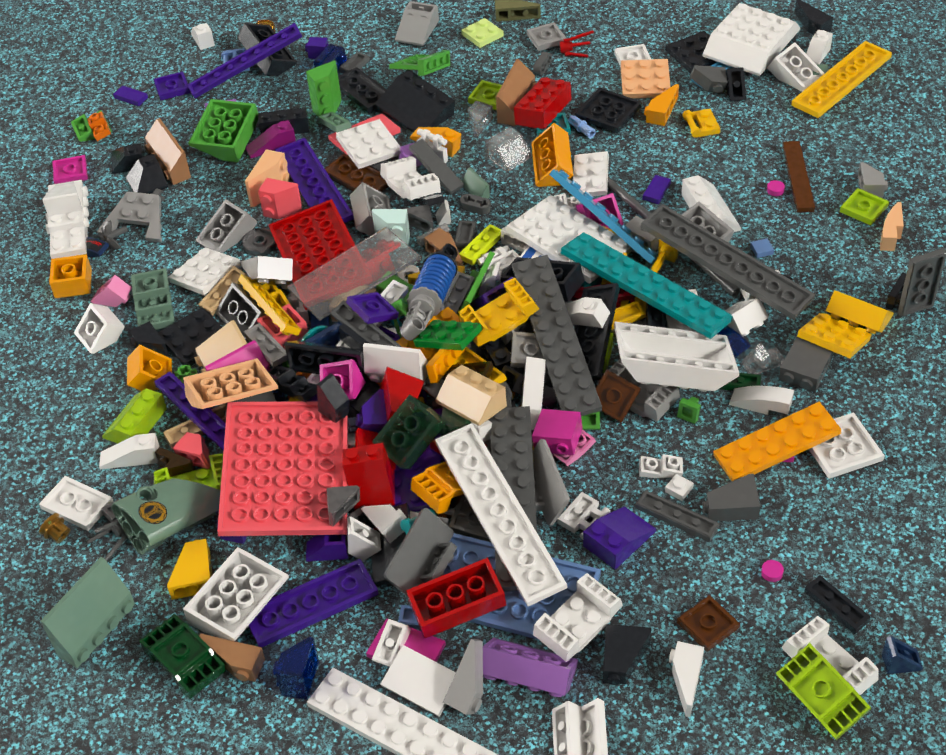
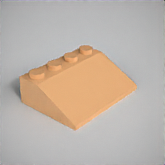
(228, 384)

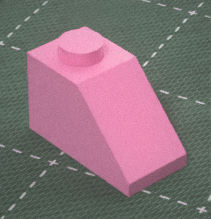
(112, 293)

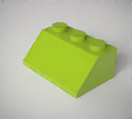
(137, 416)

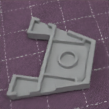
(139, 210)

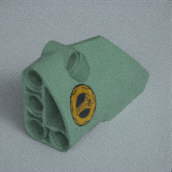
(167, 510)

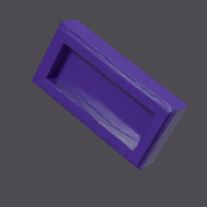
(130, 95)
(656, 189)

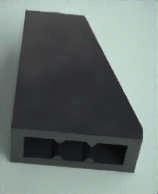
(623, 651)

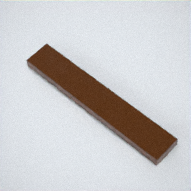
(798, 176)

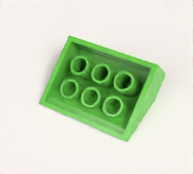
(225, 129)

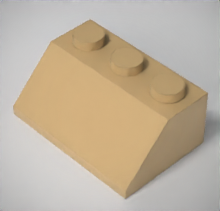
(471, 395)

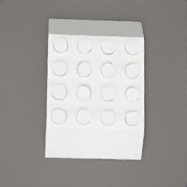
(750, 39)
(675, 357)

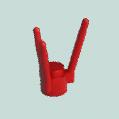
(567, 46)

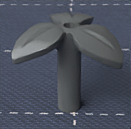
(107, 234)

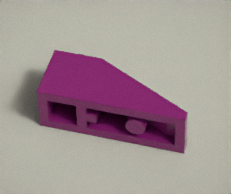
(273, 138)

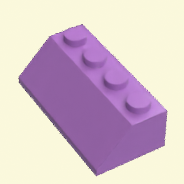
(528, 667)

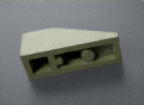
(516, 10)

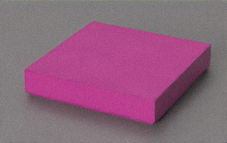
(70, 169)

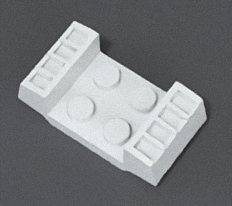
(406, 181)
(578, 618)
(858, 674)

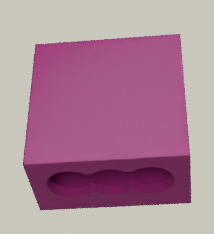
(559, 429)

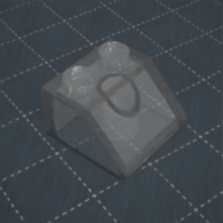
(507, 149)

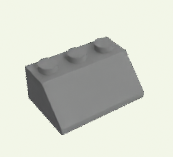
(363, 200)
(705, 218)

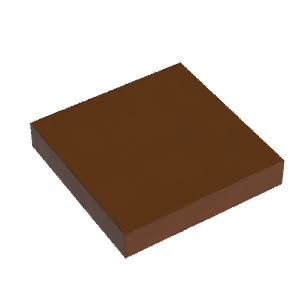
(616, 395)
(708, 623)

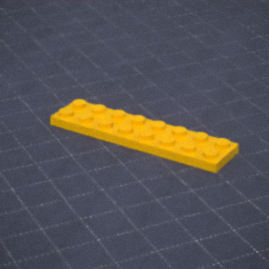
(841, 79)

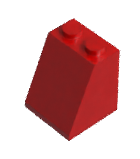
(397, 388)
(372, 472)

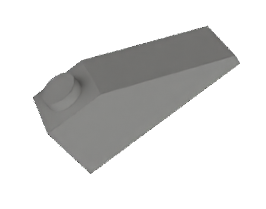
(467, 683)

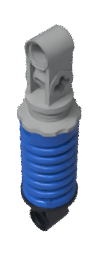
(429, 290)

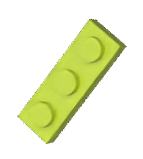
(481, 244)

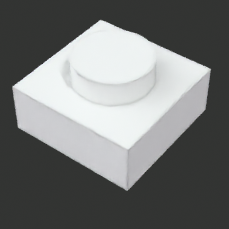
(679, 487)

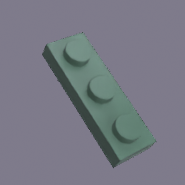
(334, 122)

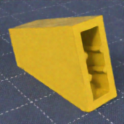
(191, 570)

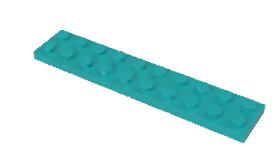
(647, 285)

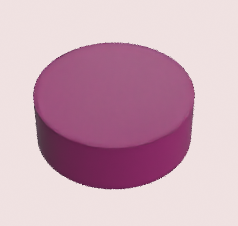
(775, 188)
(772, 570)

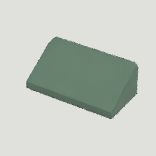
(475, 184)

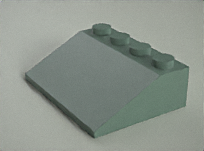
(87, 613)

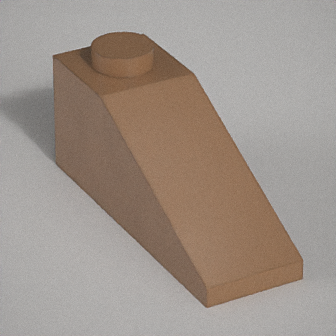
(437, 240)
(240, 659)

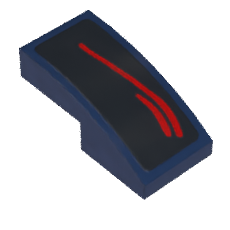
(95, 247)

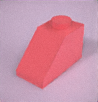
(194, 448)

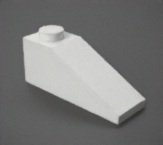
(588, 312)
(131, 452)
(686, 670)

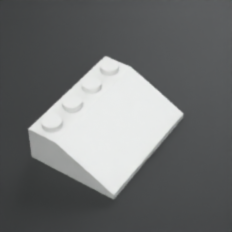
(234, 595)

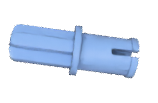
(581, 126)

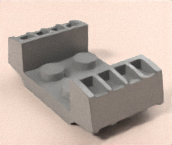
(652, 399)

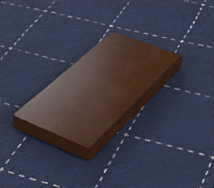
(348, 175)

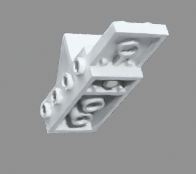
(67, 218)

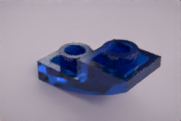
(736, 341)

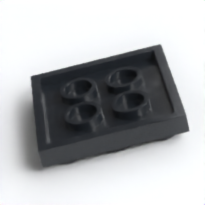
(690, 51)
(608, 110)
(189, 333)

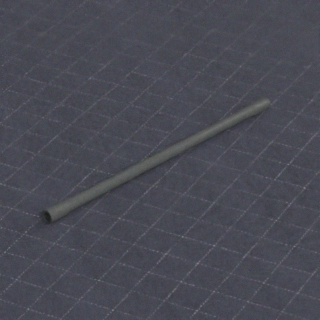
(729, 287)

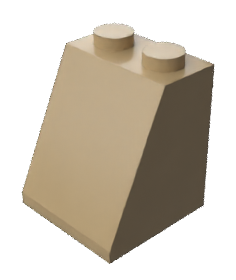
(219, 344)

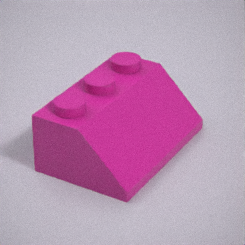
(245, 353)

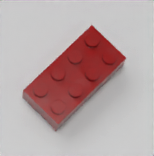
(542, 103)
(456, 597)

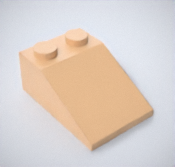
(270, 165)

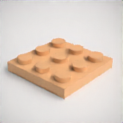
(644, 78)

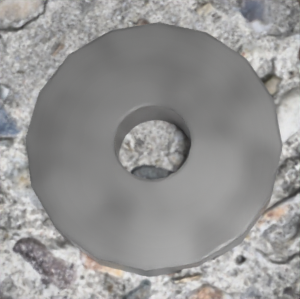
(259, 249)

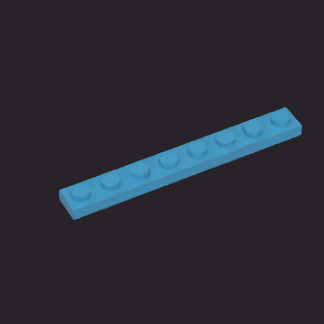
(610, 220)

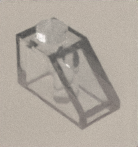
(479, 116)

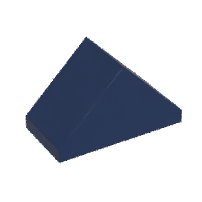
(900, 657)

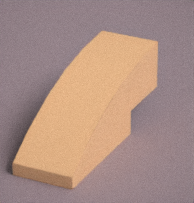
(892, 228)

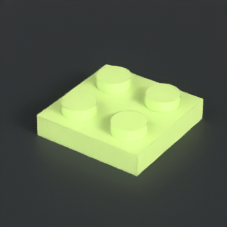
(482, 32)

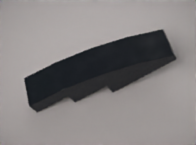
(292, 384)

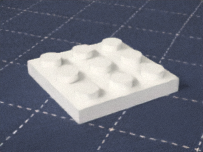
(368, 143)
(203, 270)
(849, 450)

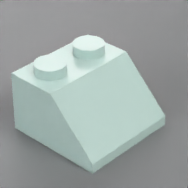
(394, 220)

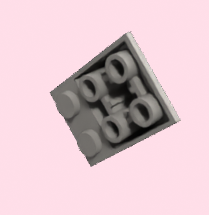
(417, 23)

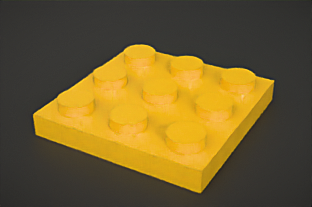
(834, 335)

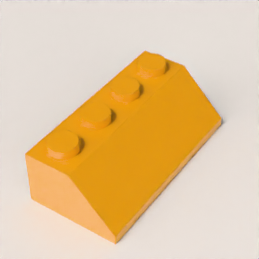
(551, 152)

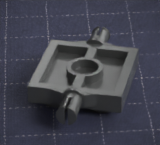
(465, 521)

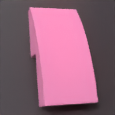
(584, 443)

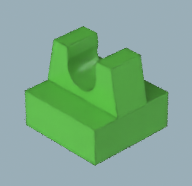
(689, 409)

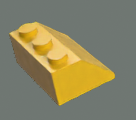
(858, 312)

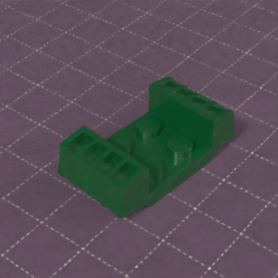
(183, 655)

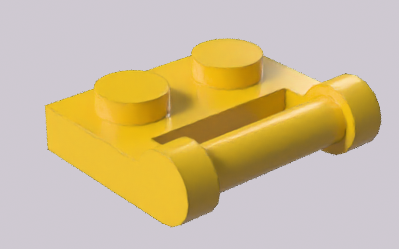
(705, 120)

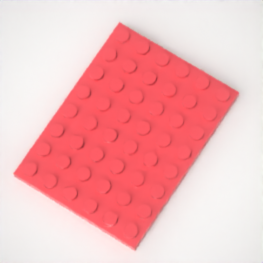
(280, 469)

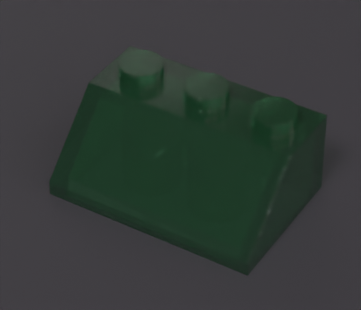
(409, 432)

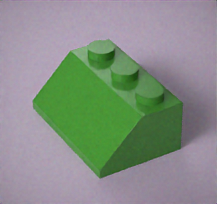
(324, 88)

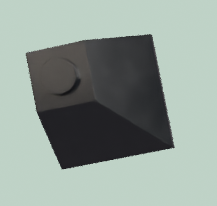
(125, 157)
(146, 175)

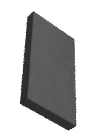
(922, 282)

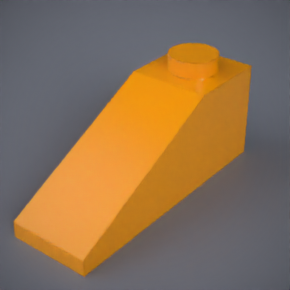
(661, 106)
(452, 136)

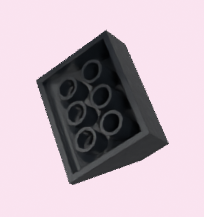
(415, 102)

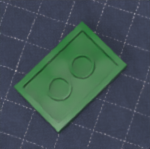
(447, 335)

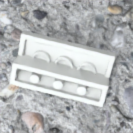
(580, 729)

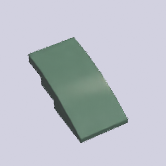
(153, 298)

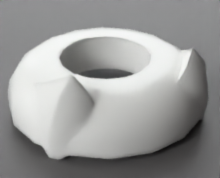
(410, 269)

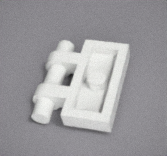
(437, 139)
(502, 255)
(579, 511)

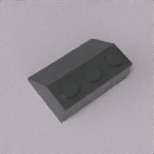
(240, 307)

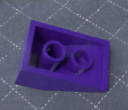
(616, 536)

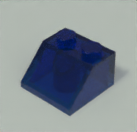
(297, 669)

